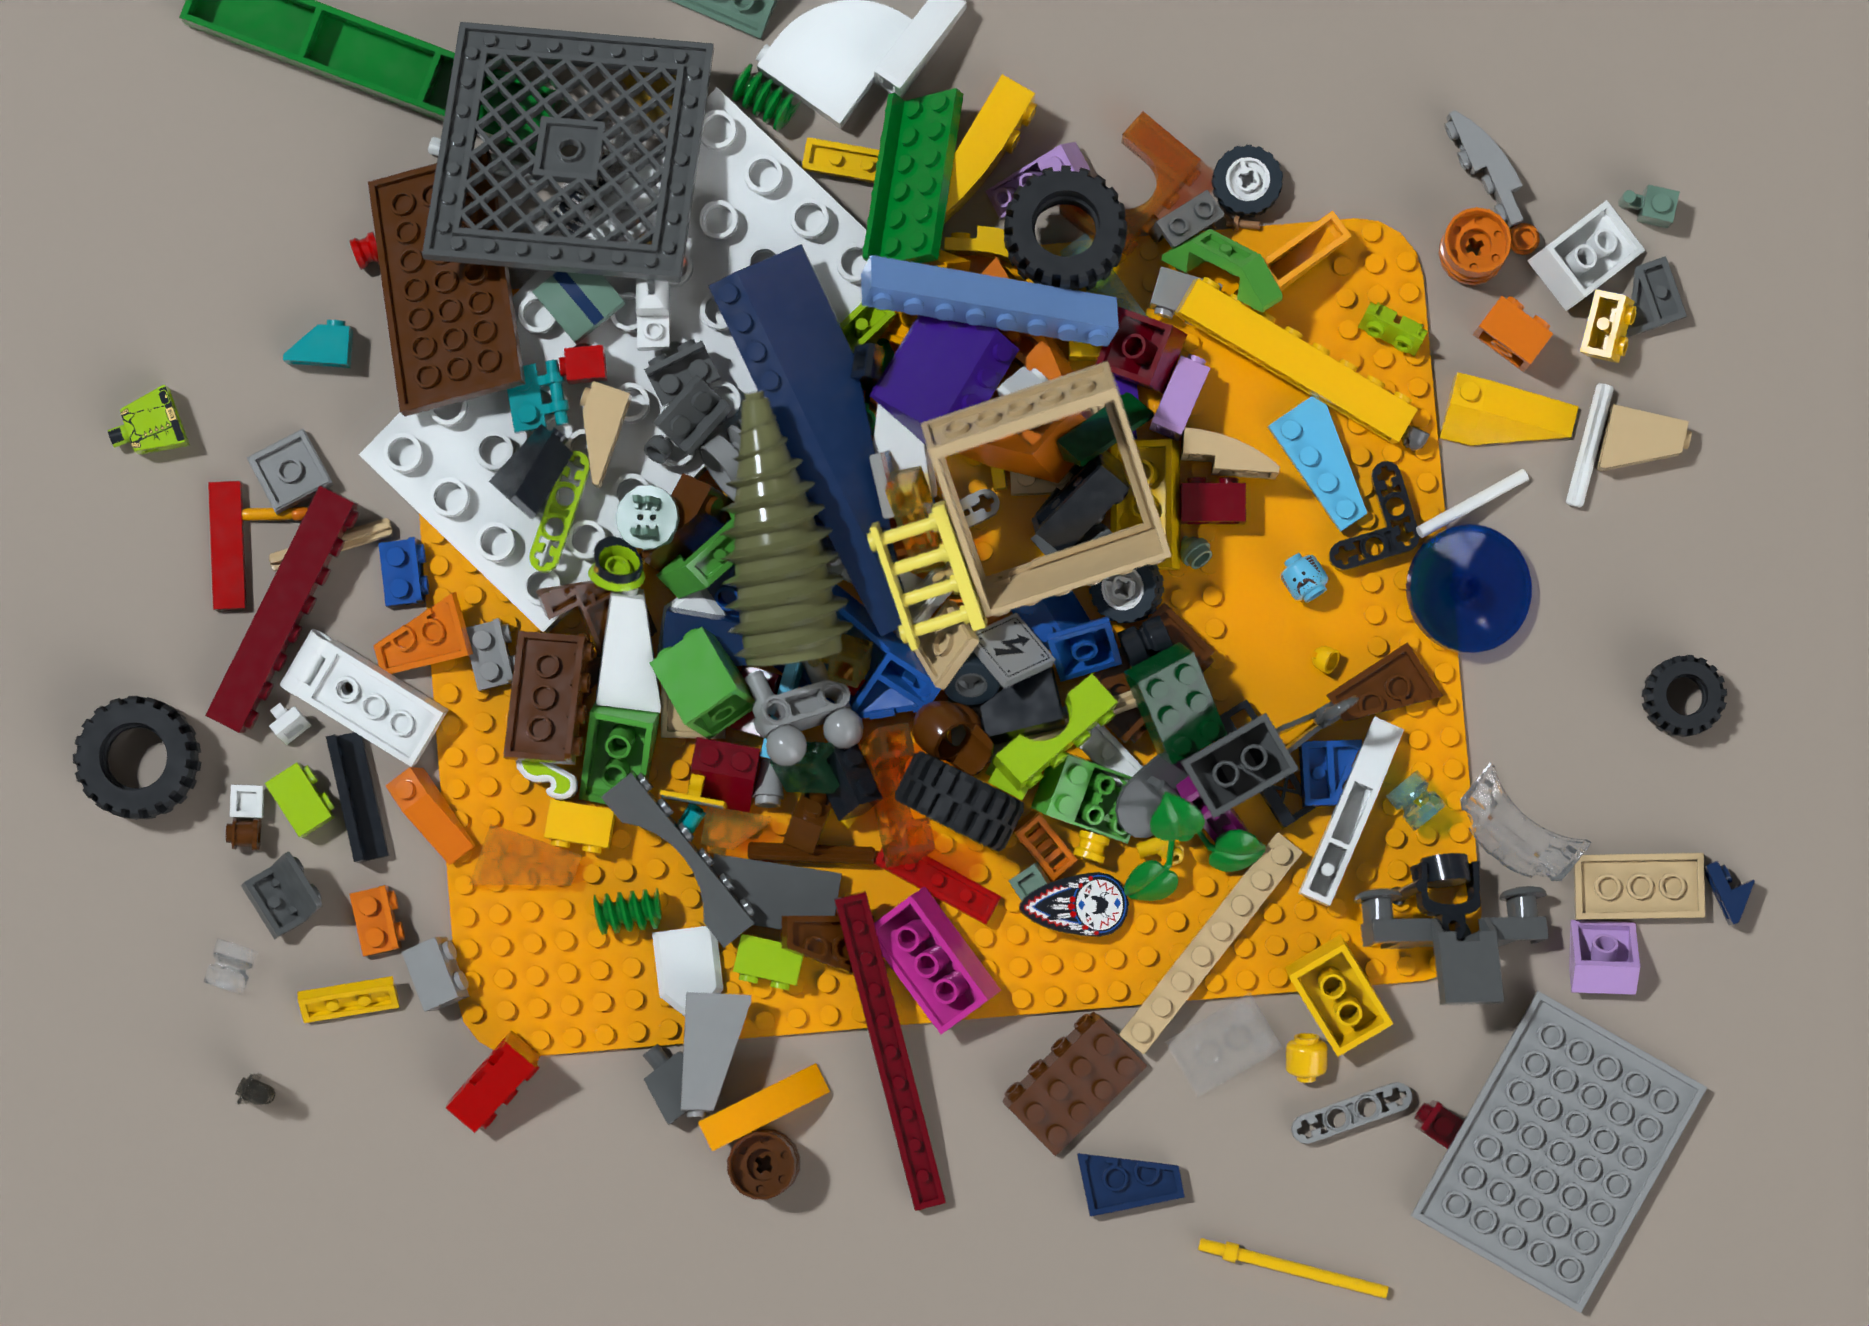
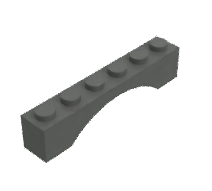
(636, 805)

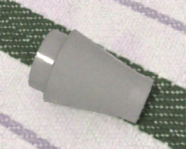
(768, 787)

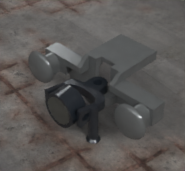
(1464, 961)

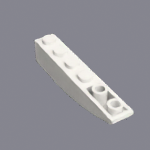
(1351, 812)

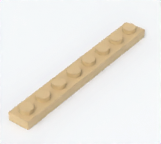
(1210, 943)

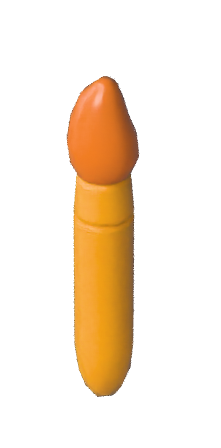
(269, 514)

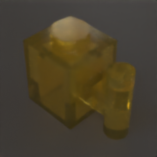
(850, 664)

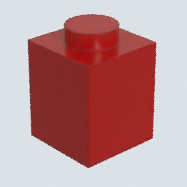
(584, 364)

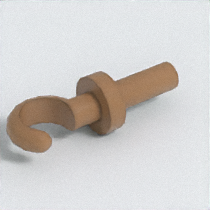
(1237, 223)

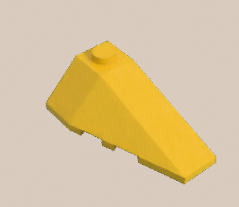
(1493, 413)

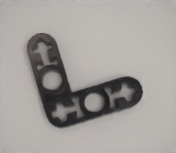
(1386, 535)

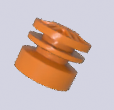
(1482, 230)

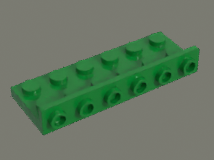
(913, 177)

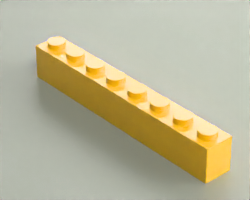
(1295, 360)

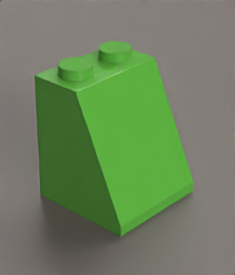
(703, 683)

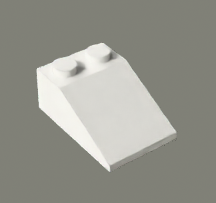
(1586, 255)

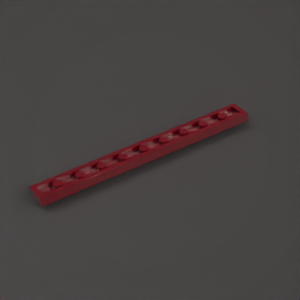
(890, 1050)

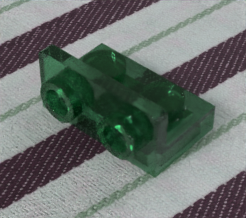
(811, 773)

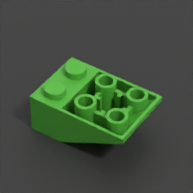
(1082, 796)

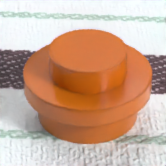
(1524, 238)

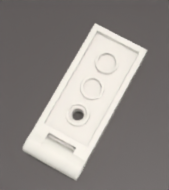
(377, 709)

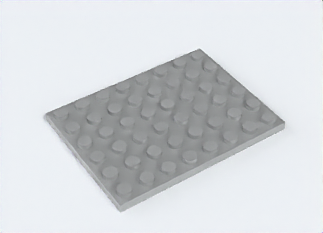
(1558, 1151)

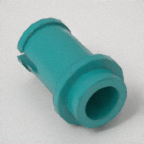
(692, 817)

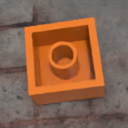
(1513, 332)

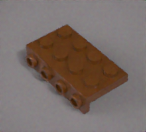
(548, 697)
(1130, 723)
(1073, 1082)

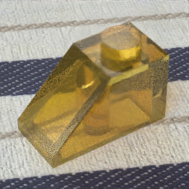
(730, 828)

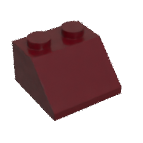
(1143, 350)
(728, 772)

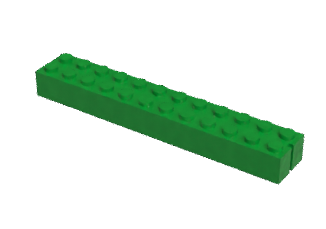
(351, 53)

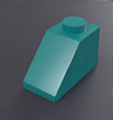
(323, 346)

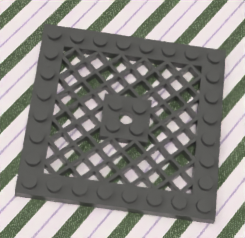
(571, 253)

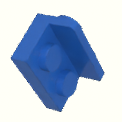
(402, 572)

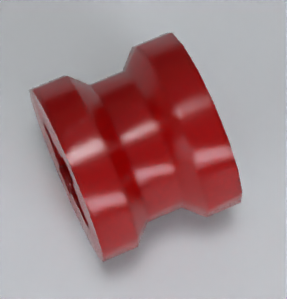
(365, 250)

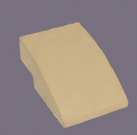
(1227, 455)

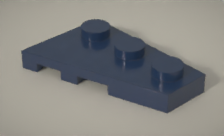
(1125, 1184)

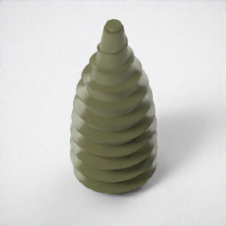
(778, 551)

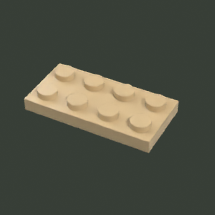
(1639, 886)

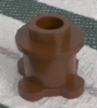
(244, 833)

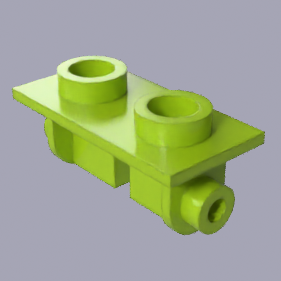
(1379, 323)

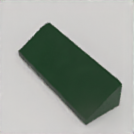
(1096, 433)

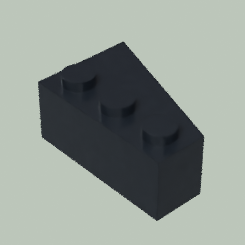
(1081, 502)

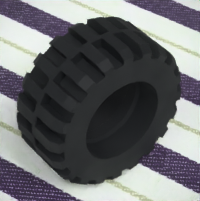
(1073, 189)
(94, 752)
(959, 801)

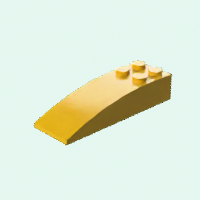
(988, 140)

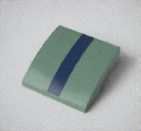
(578, 301)

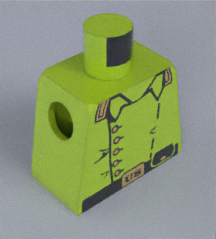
(150, 424)

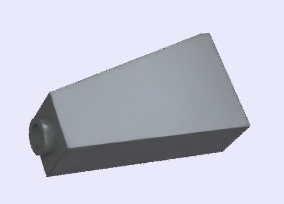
(709, 1043)

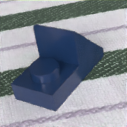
(1730, 900)

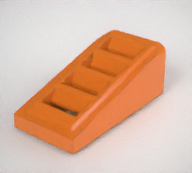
(1024, 825)

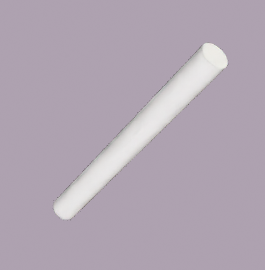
(1472, 503)

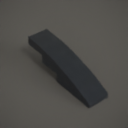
(868, 363)

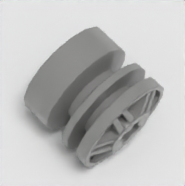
(719, 456)

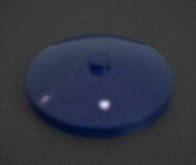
(1469, 588)

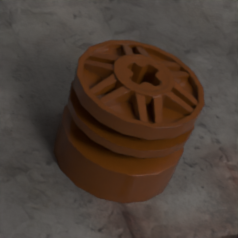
(745, 1170)

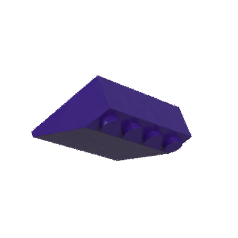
(942, 371)

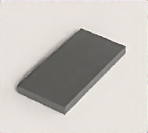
(780, 889)

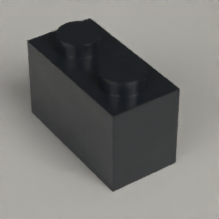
(857, 785)

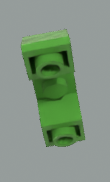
(1256, 282)
(702, 567)

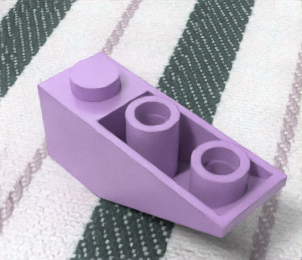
(1064, 154)

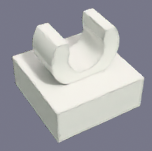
(288, 723)

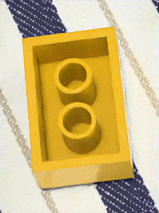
(1339, 995)

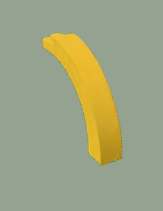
(991, 244)

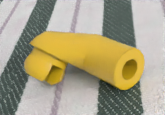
(1160, 847)

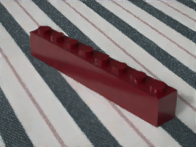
(282, 610)

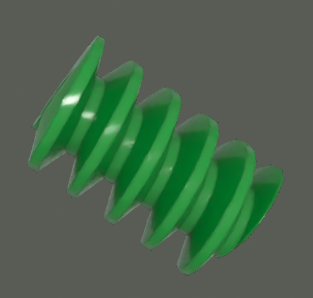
(764, 98)
(628, 911)

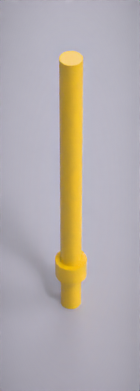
(1231, 1252)

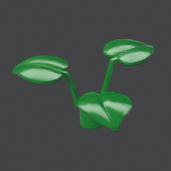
(1180, 820)

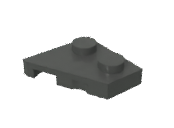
(1655, 297)

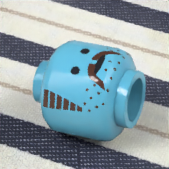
(1304, 577)

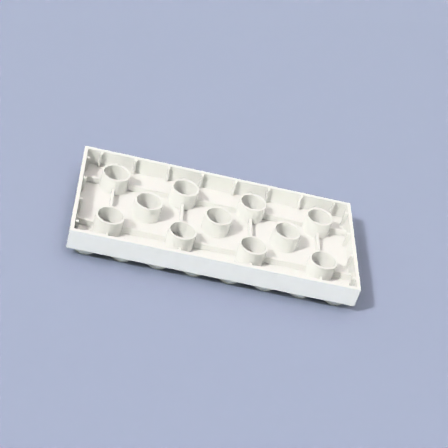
(743, 210)

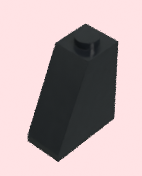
(533, 470)
(1024, 708)

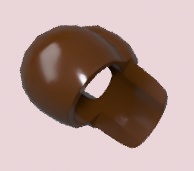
(931, 731)

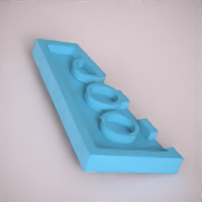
(1318, 455)

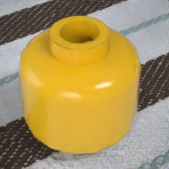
(1306, 1057)

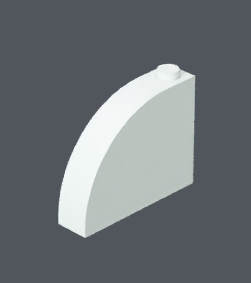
(832, 54)

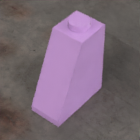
(1180, 397)

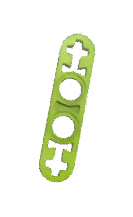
(564, 513)

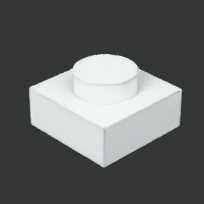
(247, 801)

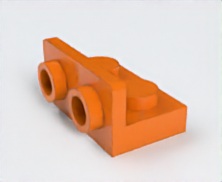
(376, 920)

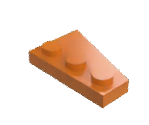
(428, 639)

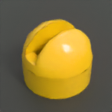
(1326, 659)

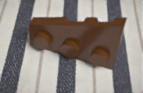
(1387, 685)
(817, 939)

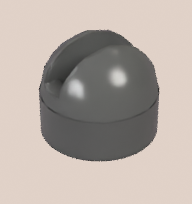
(1414, 438)
(658, 448)

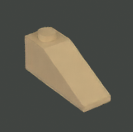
(603, 419)

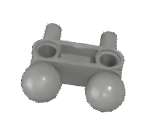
(803, 710)

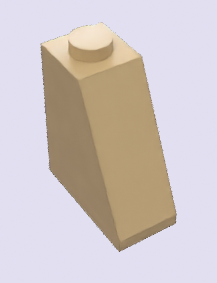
(1640, 437)

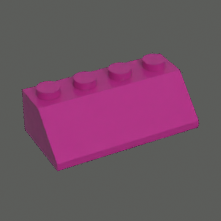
(933, 960)

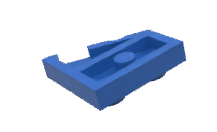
(1325, 770)

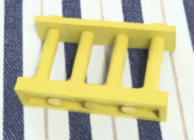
(959, 581)

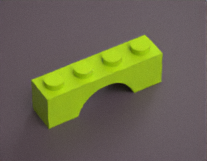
(1026, 758)

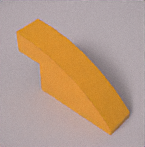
(1303, 252)
(763, 1107)

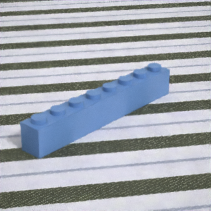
(989, 301)

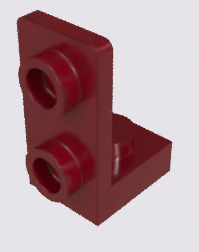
(1438, 1123)

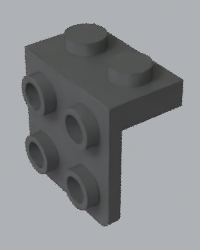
(283, 895)

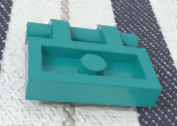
(527, 403)

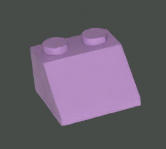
(1603, 957)

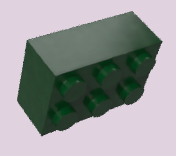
(1175, 703)

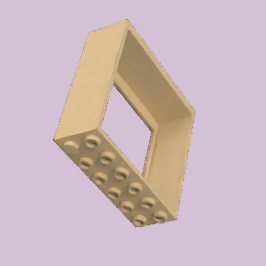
(1074, 566)

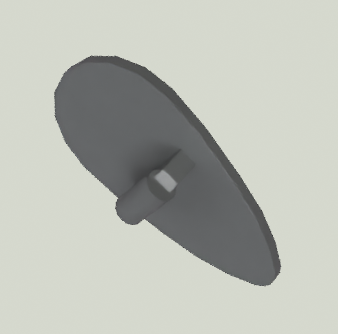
(1144, 793)

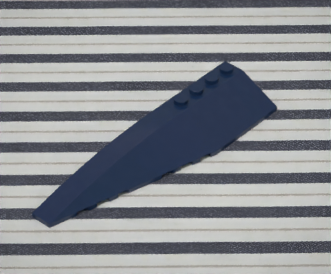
(805, 371)

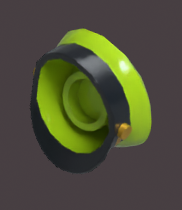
(616, 565)

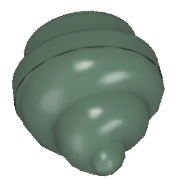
(1195, 551)

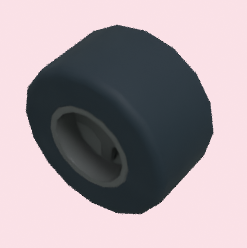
(972, 683)

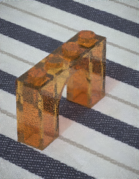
(1172, 167)
(901, 836)

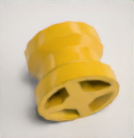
(1091, 846)

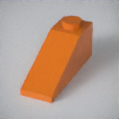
(430, 813)

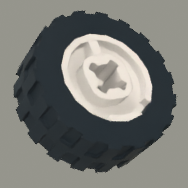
(1247, 181)
(1130, 595)

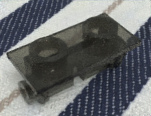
(254, 1091)

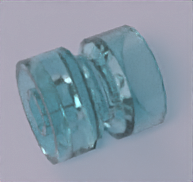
(1407, 791)

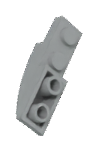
(1482, 154)

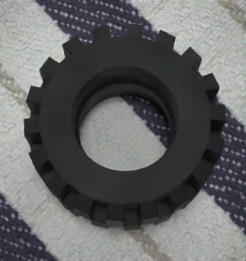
(1710, 686)

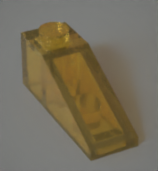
(911, 502)

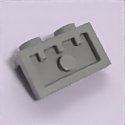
(491, 655)

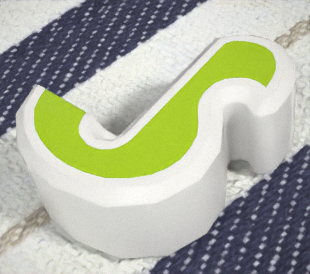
(563, 784)

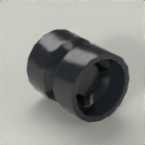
(1144, 642)

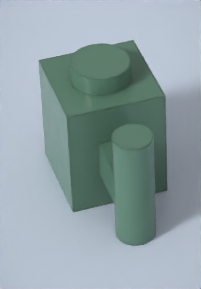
(1655, 206)

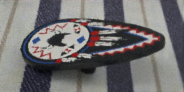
(1078, 905)

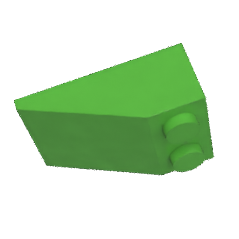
(615, 746)

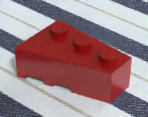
(494, 1082)

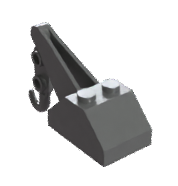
(1252, 758)

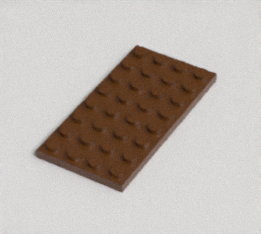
(445, 319)

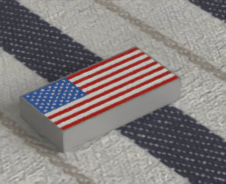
(881, 468)

